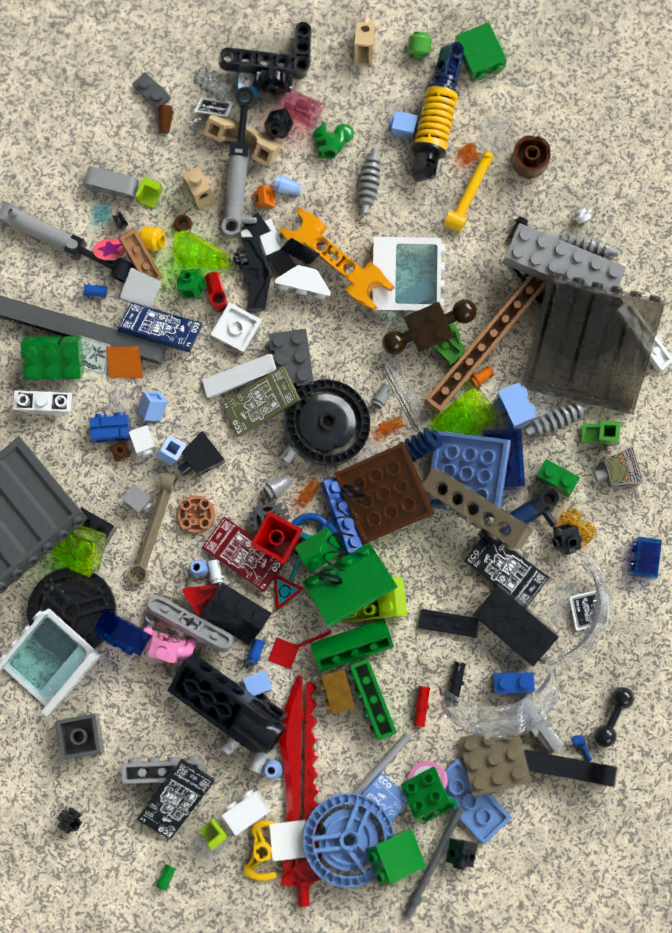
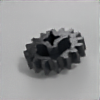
(273, 82)

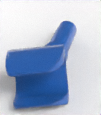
(580, 741)

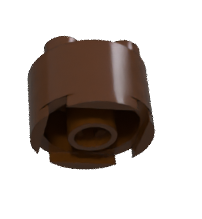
(522, 156)

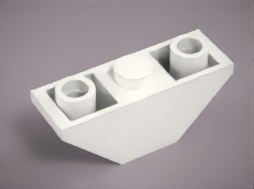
(304, 281)
(42, 402)

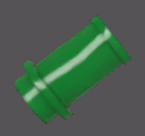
(165, 877)

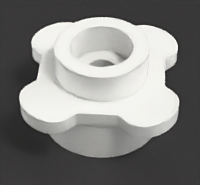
(582, 215)

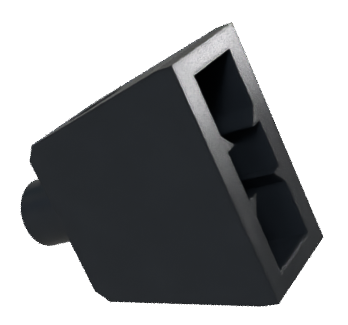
(200, 456)

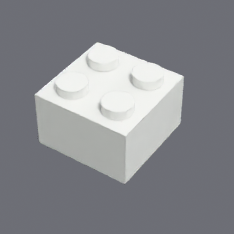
(246, 812)

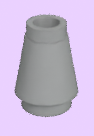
(277, 486)

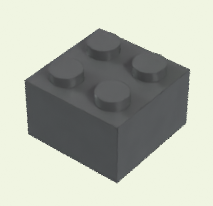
(80, 736)

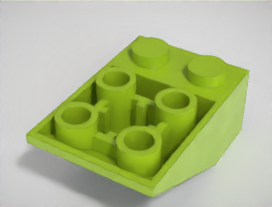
(388, 606)

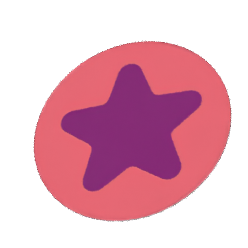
(108, 249)

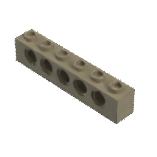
(518, 532)

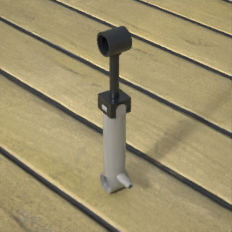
(237, 171)
(70, 244)

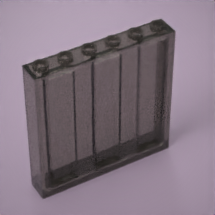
(592, 343)

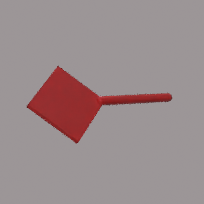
(284, 652)

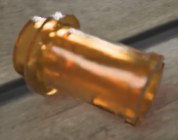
(390, 425)
(309, 491)

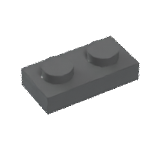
(151, 90)

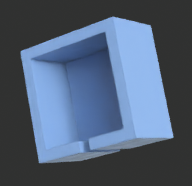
(515, 403)

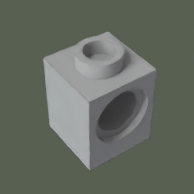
(137, 499)

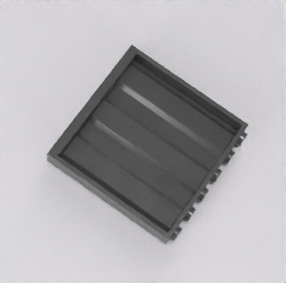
(33, 512)

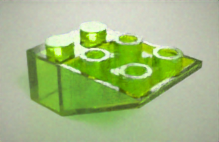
(467, 415)

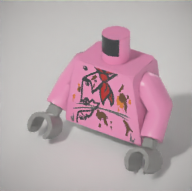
(167, 646)

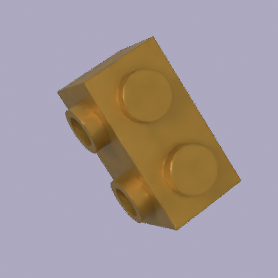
(337, 692)

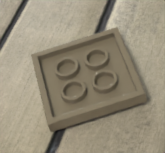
(494, 763)

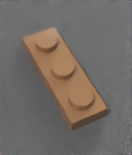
(139, 254)

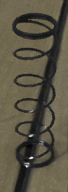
(347, 494)

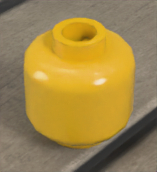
(153, 238)

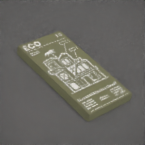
(261, 401)

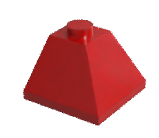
(277, 537)

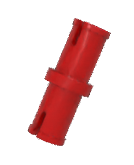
(421, 706)

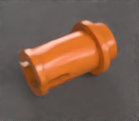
(482, 376)

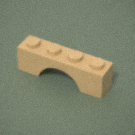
(226, 129)

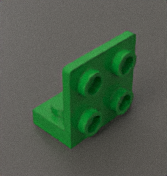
(427, 796)

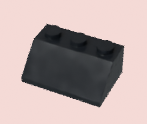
(235, 613)

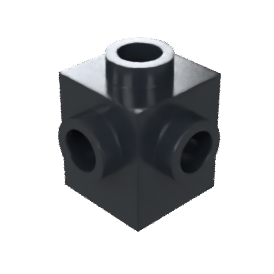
(278, 123)
(566, 537)
(461, 853)

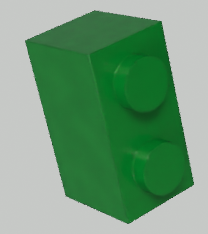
(557, 478)

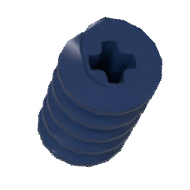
(423, 443)

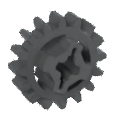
(261, 514)

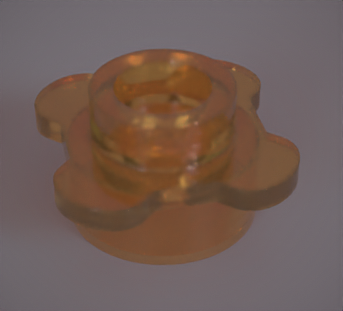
(468, 148)

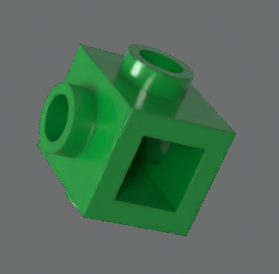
(190, 284)

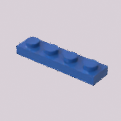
(333, 495)

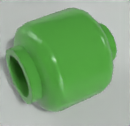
(419, 45)

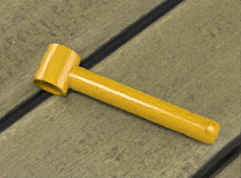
(456, 219)

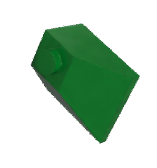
(313, 549)

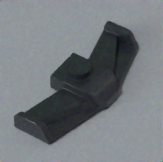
(256, 274)

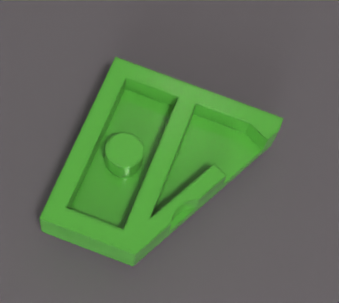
(451, 349)

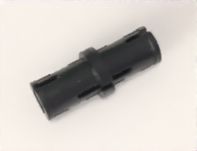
(457, 679)

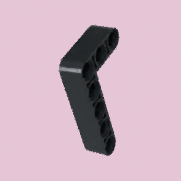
(272, 59)
(571, 768)

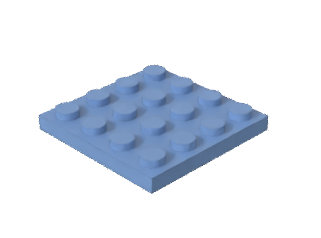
(474, 462)

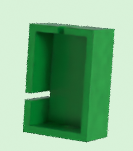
(52, 361)

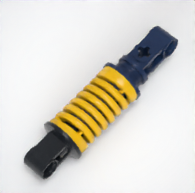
(437, 113)

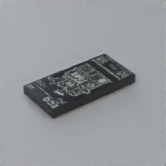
(507, 569)
(175, 799)

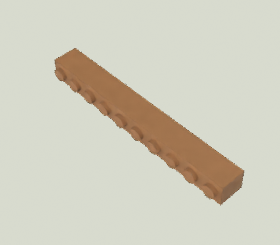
(484, 343)

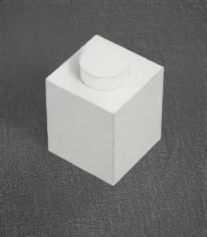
(143, 441)

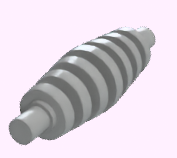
(369, 181)
(591, 247)
(557, 419)

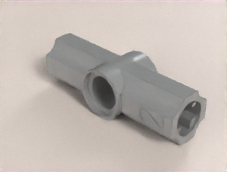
(546, 735)

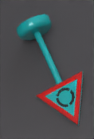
(285, 589)

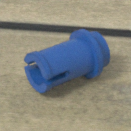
(95, 290)
(255, 651)

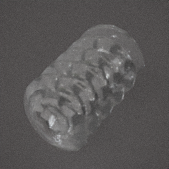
(213, 84)

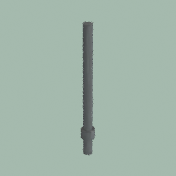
(416, 898)

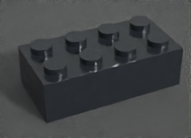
(516, 625)

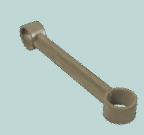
(166, 488)

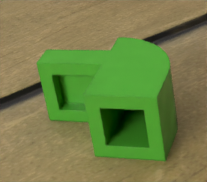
(605, 433)

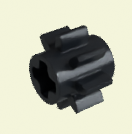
(69, 820)

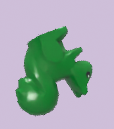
(334, 142)

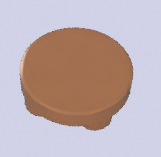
(196, 514)

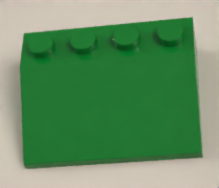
(362, 584)

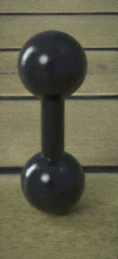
(605, 734)

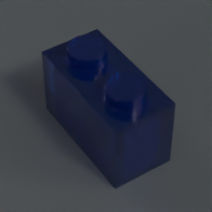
(645, 558)

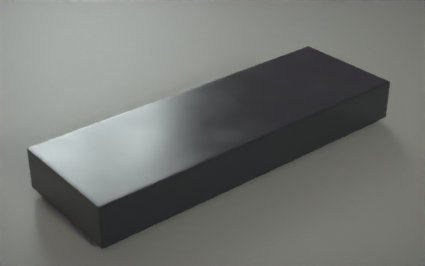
(448, 623)

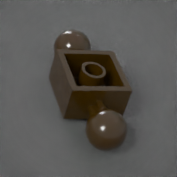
(429, 326)

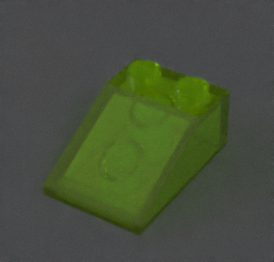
(195, 251)
(81, 550)

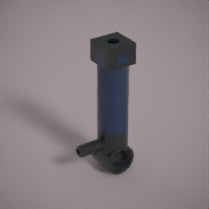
(527, 513)

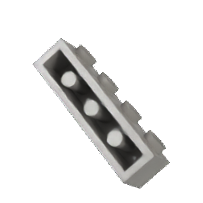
(154, 769)

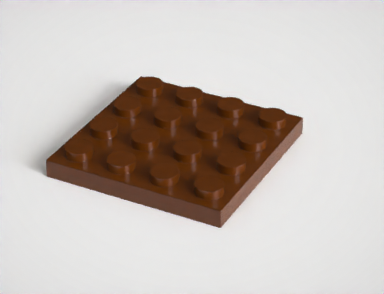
(392, 493)

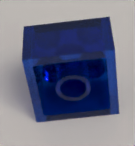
(122, 633)

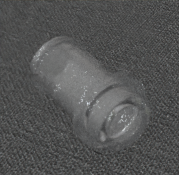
(196, 119)

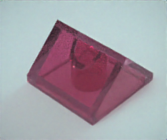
(303, 108)

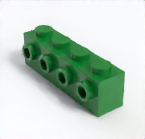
(352, 645)
(375, 705)

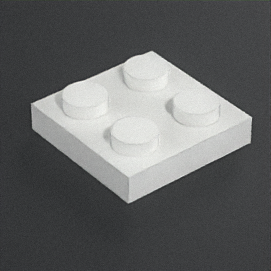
(236, 328)

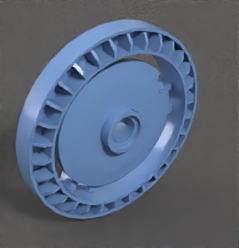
(336, 828)

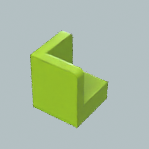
(149, 192)
(214, 833)

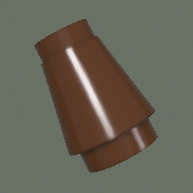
(164, 118)

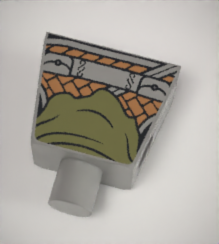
(620, 470)

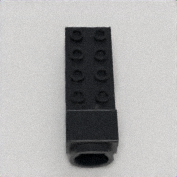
(228, 706)

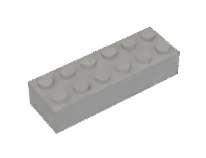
(543, 255)

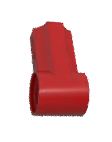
(216, 290)

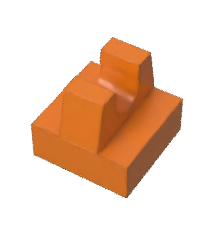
(265, 197)

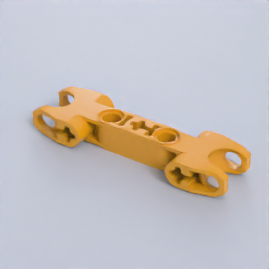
(361, 280)

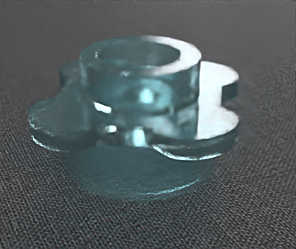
(103, 208)

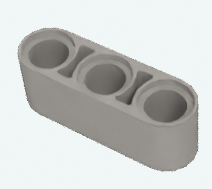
(110, 181)

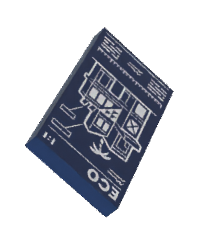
(160, 327)

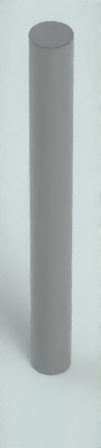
(382, 764)

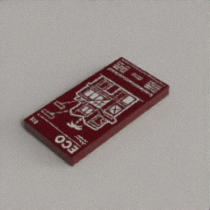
(233, 548)

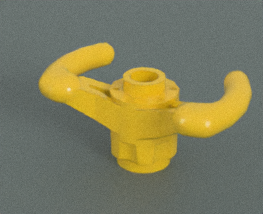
(261, 852)

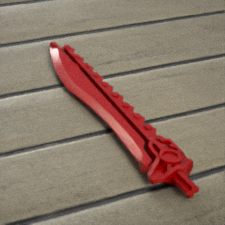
(290, 745)

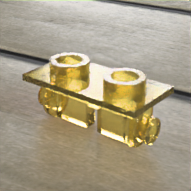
(585, 528)

